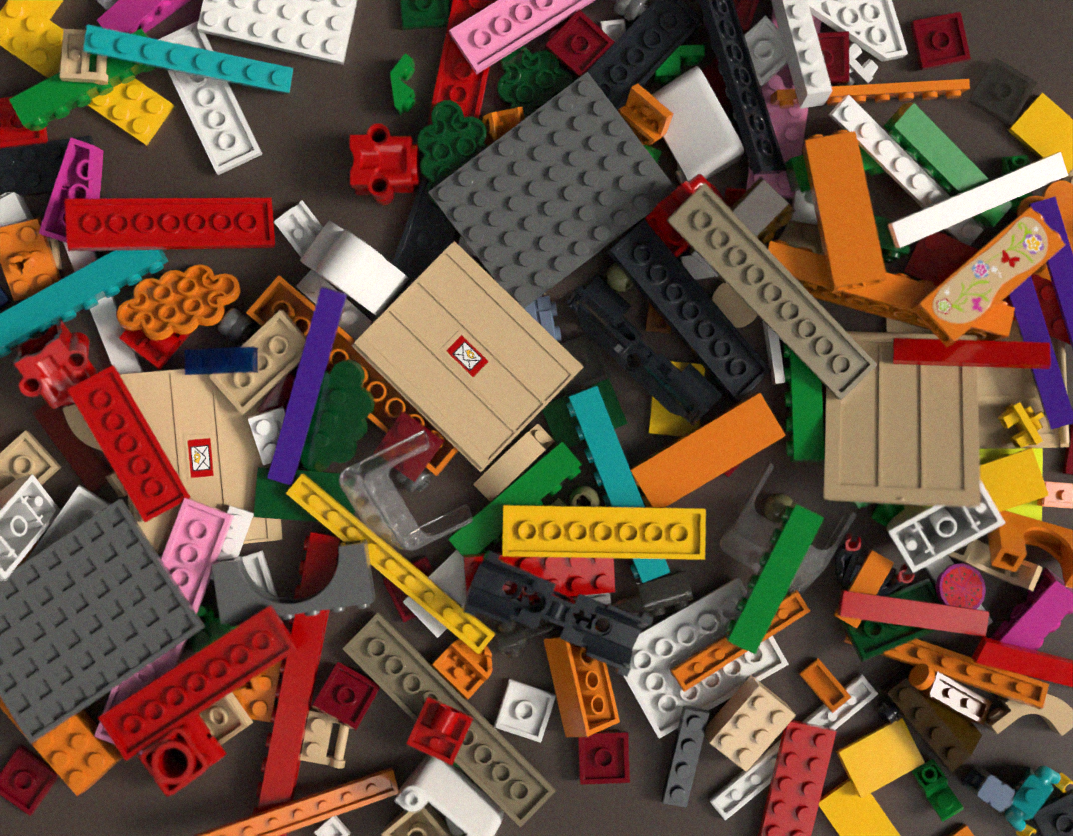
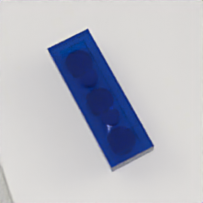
(221, 361)

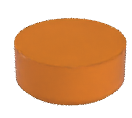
(921, 676)

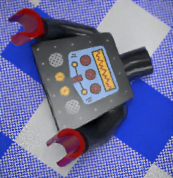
(850, 559)

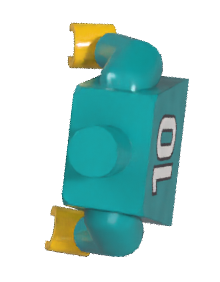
(1031, 794)

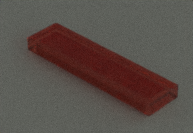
(76, 452)

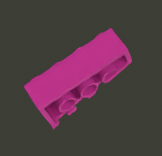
(133, 15)
(77, 179)
(1038, 614)

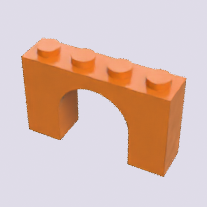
(1009, 541)

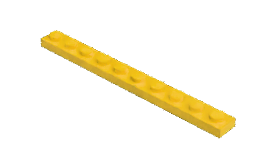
(391, 564)

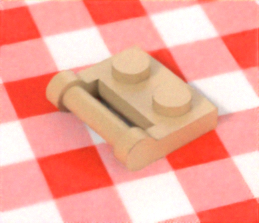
(76, 62)
(318, 738)

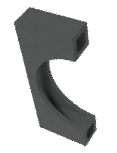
(242, 598)

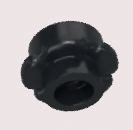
(888, 712)

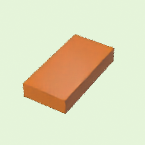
(825, 685)

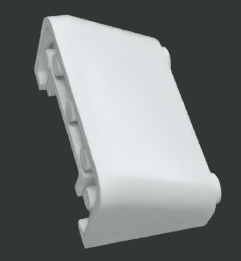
(699, 129)
(452, 795)

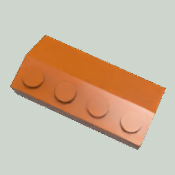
(580, 688)

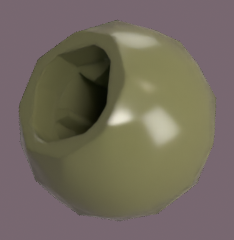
(617, 279)
(584, 497)
(775, 506)

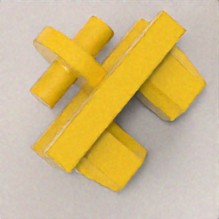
(1025, 421)

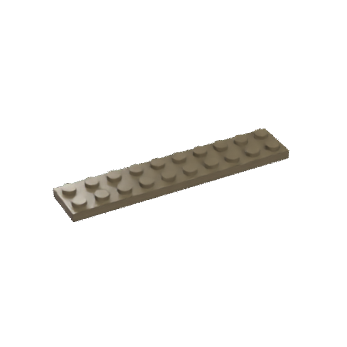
(771, 291)
(484, 752)

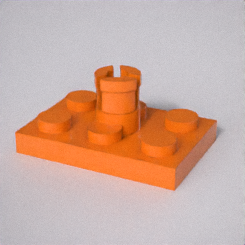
(26, 259)
(259, 693)

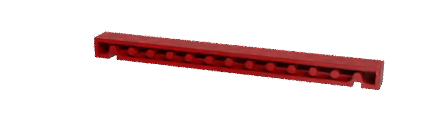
(299, 678)

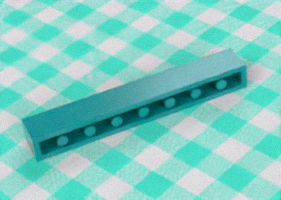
(187, 59)
(75, 293)
(611, 466)

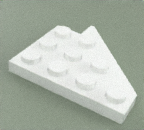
(869, 23)

